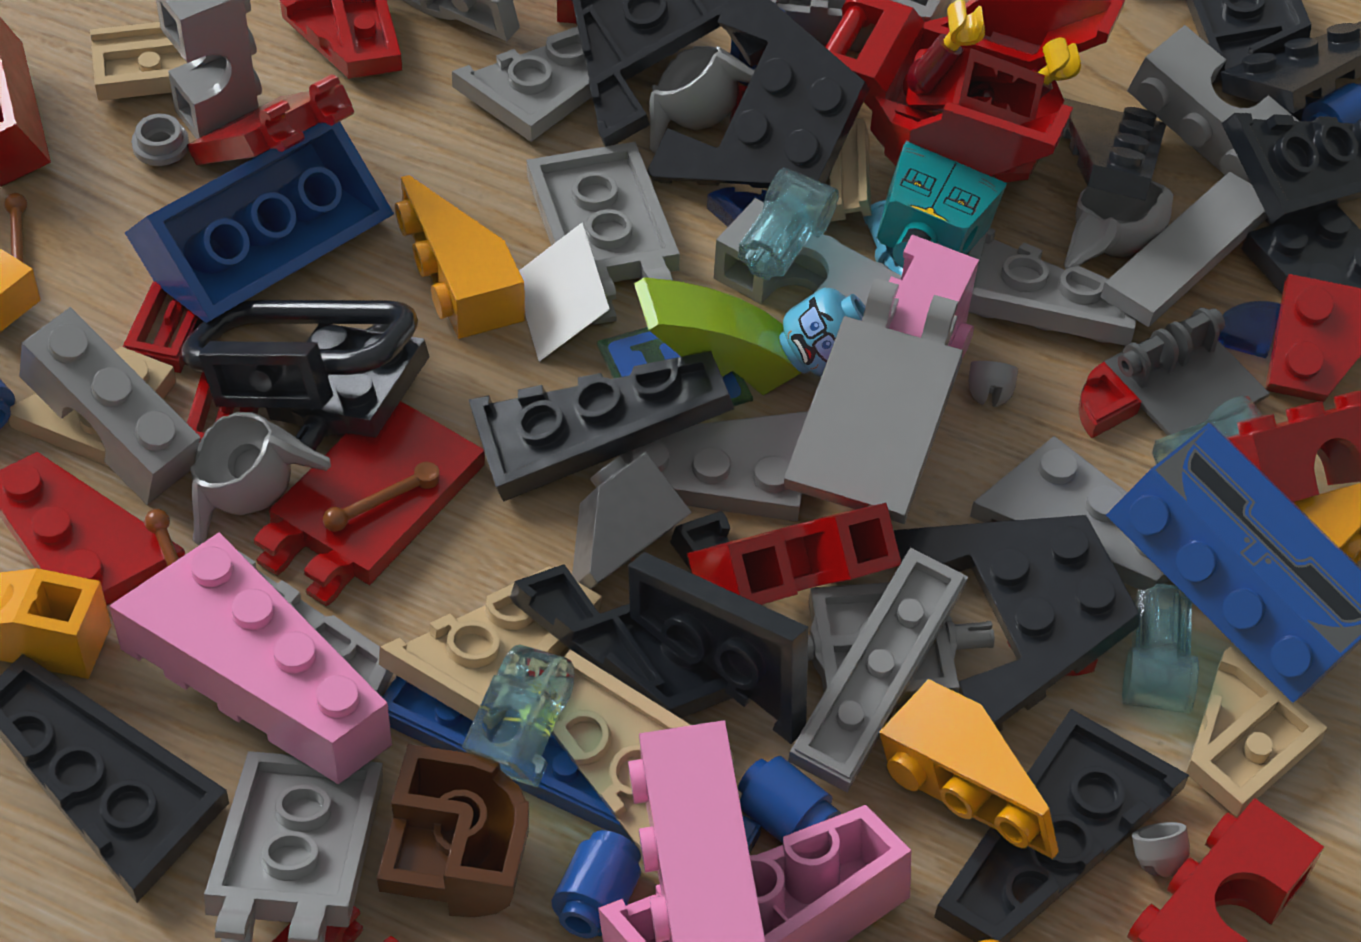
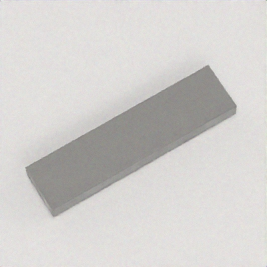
(1185, 250)
(877, 670)

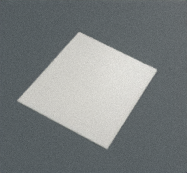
(562, 292)

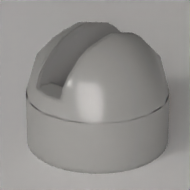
(992, 378)
(1161, 848)

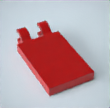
(275, 124)
(357, 471)

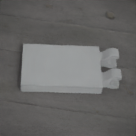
(618, 209)
(877, 407)
(291, 848)

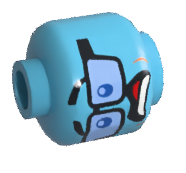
(813, 327)

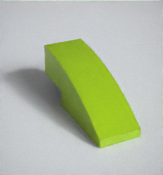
(704, 319)

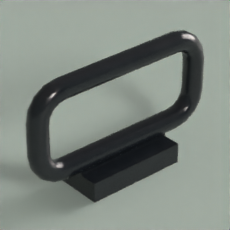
(292, 371)

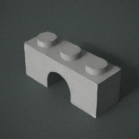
(219, 70)
(1178, 88)
(818, 265)
(82, 373)

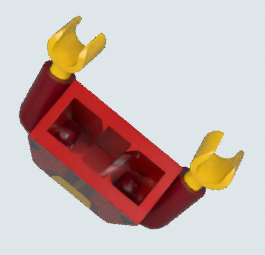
(981, 80)

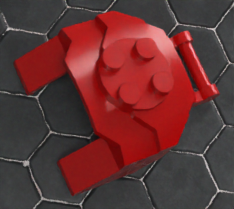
(1012, 33)

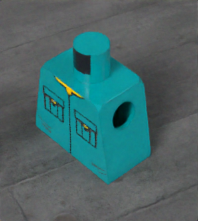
(937, 202)

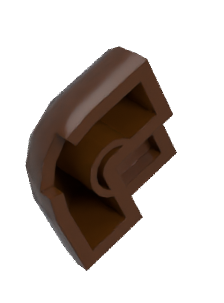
(455, 832)

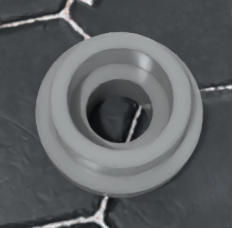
(159, 140)

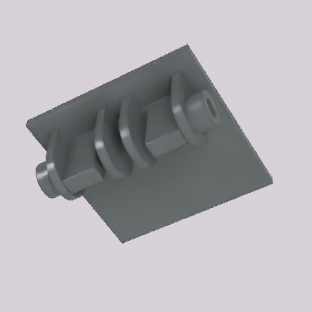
(1185, 372)

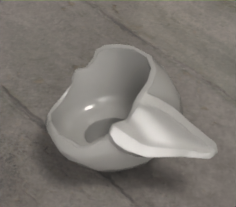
(696, 90)
(1117, 223)
(244, 467)

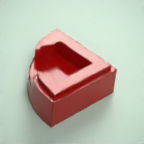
(1105, 401)

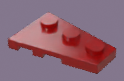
(77, 529)

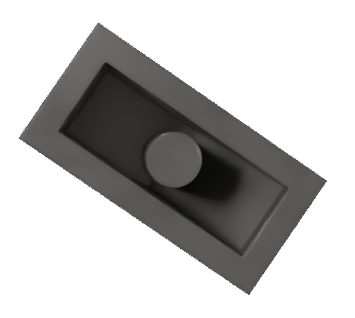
(623, 517)

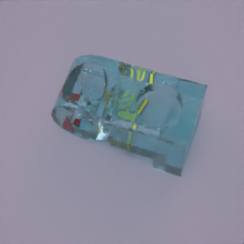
(521, 712)

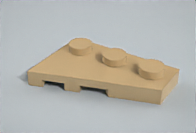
(465, 653)
(602, 734)

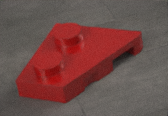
(349, 33)
(1314, 338)

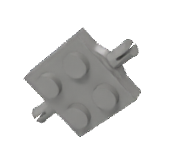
(842, 612)

